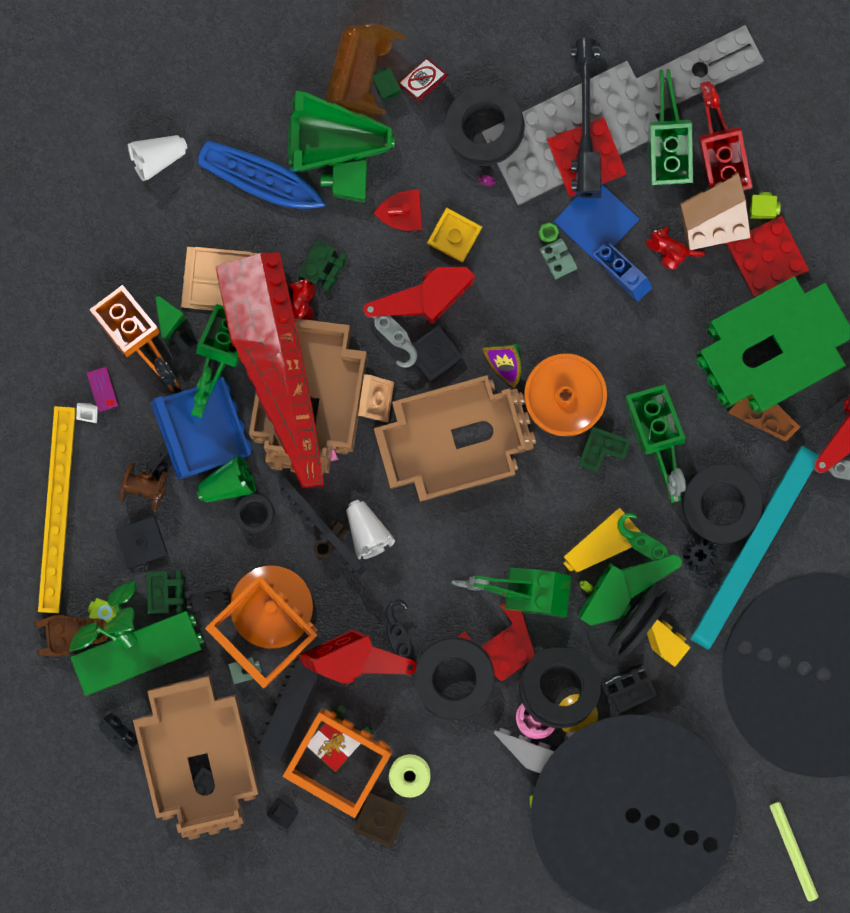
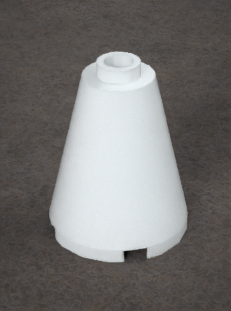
(155, 154)
(367, 531)

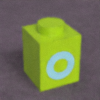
(101, 609)

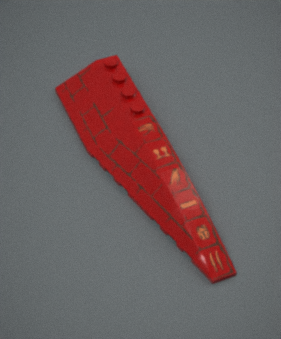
(269, 347)

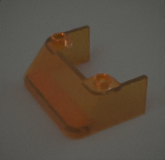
(356, 65)

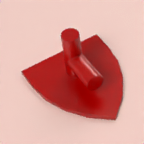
(401, 211)

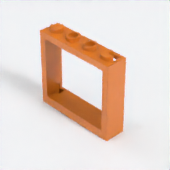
(282, 601)
(323, 792)

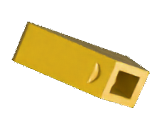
(666, 643)

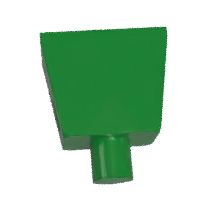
(348, 180)

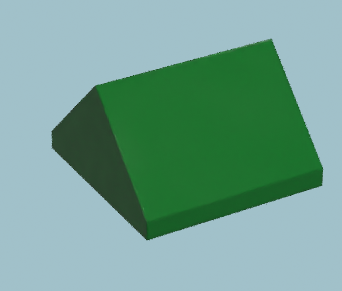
(169, 318)

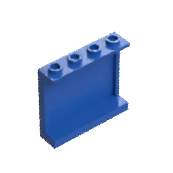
(201, 442)

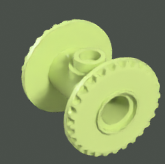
(409, 788)

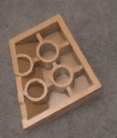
(716, 215)

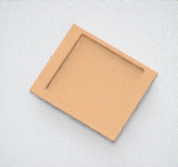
(200, 277)

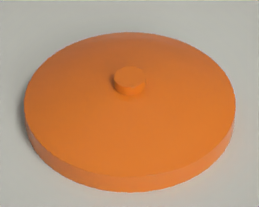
(565, 395)
(261, 618)

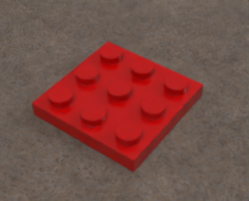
(566, 145)
(767, 257)

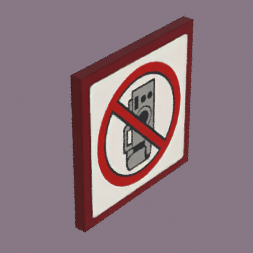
(422, 79)

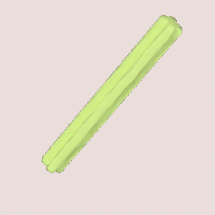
(793, 851)

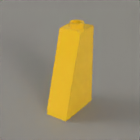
(599, 544)

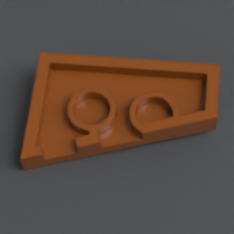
(773, 420)

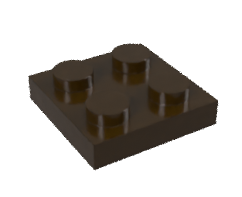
(380, 819)

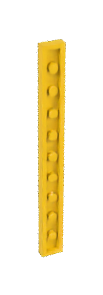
(57, 509)

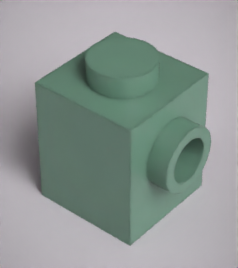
(239, 674)

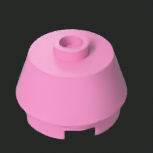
(529, 726)

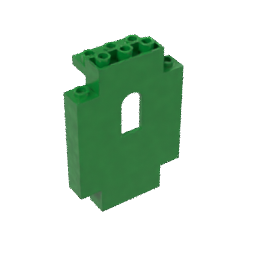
(804, 327)

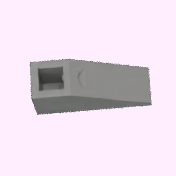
(529, 754)

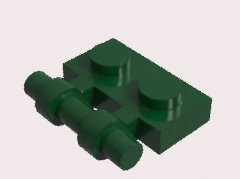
(316, 263)
(158, 592)

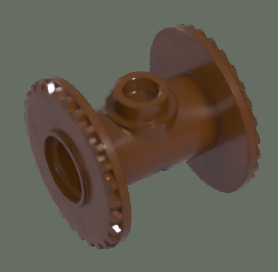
(143, 483)

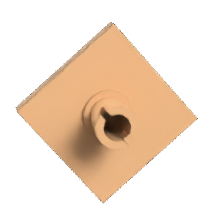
(376, 398)

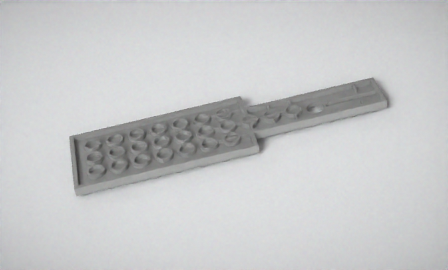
(624, 103)

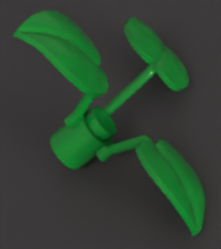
(119, 625)

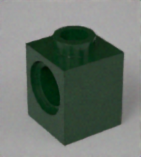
(386, 84)

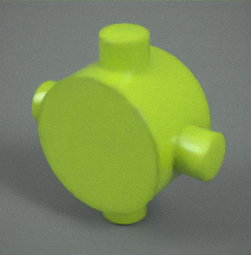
(588, 588)

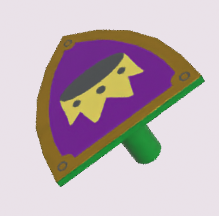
(505, 362)

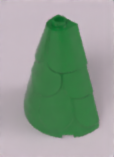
(331, 134)

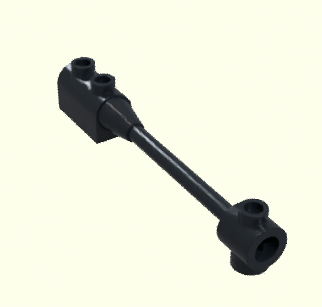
(587, 162)

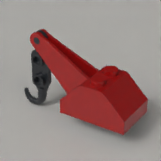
(353, 653)

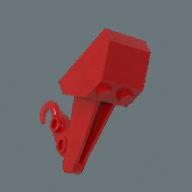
(722, 151)

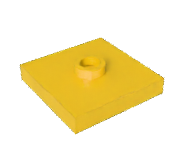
(454, 235)

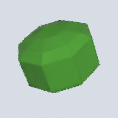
(548, 233)

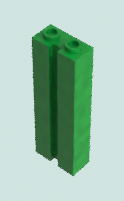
(154, 648)

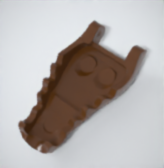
(62, 629)

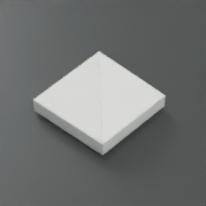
(87, 412)

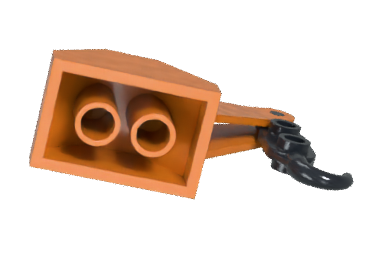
(131, 329)

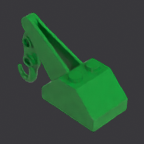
(213, 345)
(616, 586)

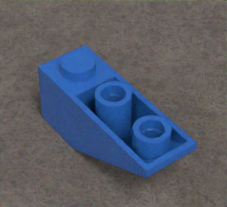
(623, 271)

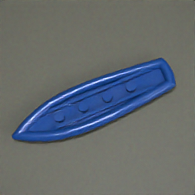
(259, 176)

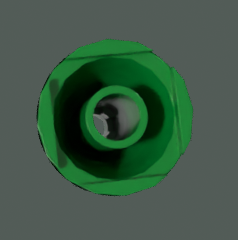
(227, 482)

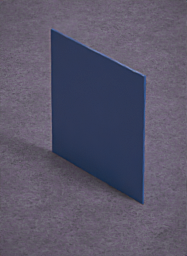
(596, 220)

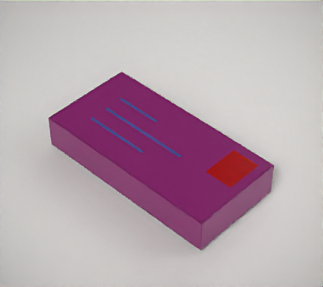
(102, 389)

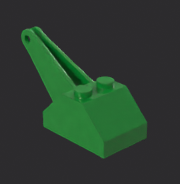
(670, 143)

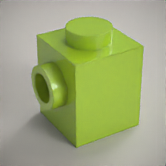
(764, 206)

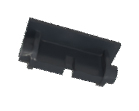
(158, 465)
(111, 726)

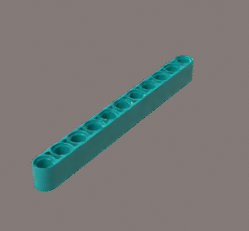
(754, 548)

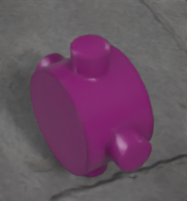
(486, 180)

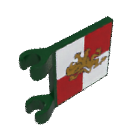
(332, 745)

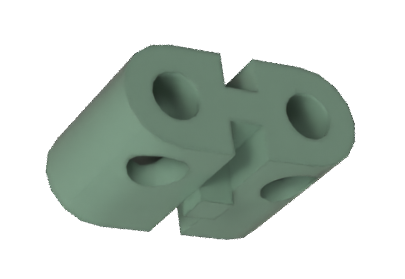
(558, 258)

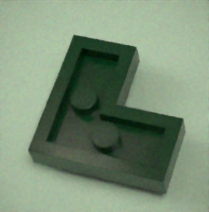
(601, 443)

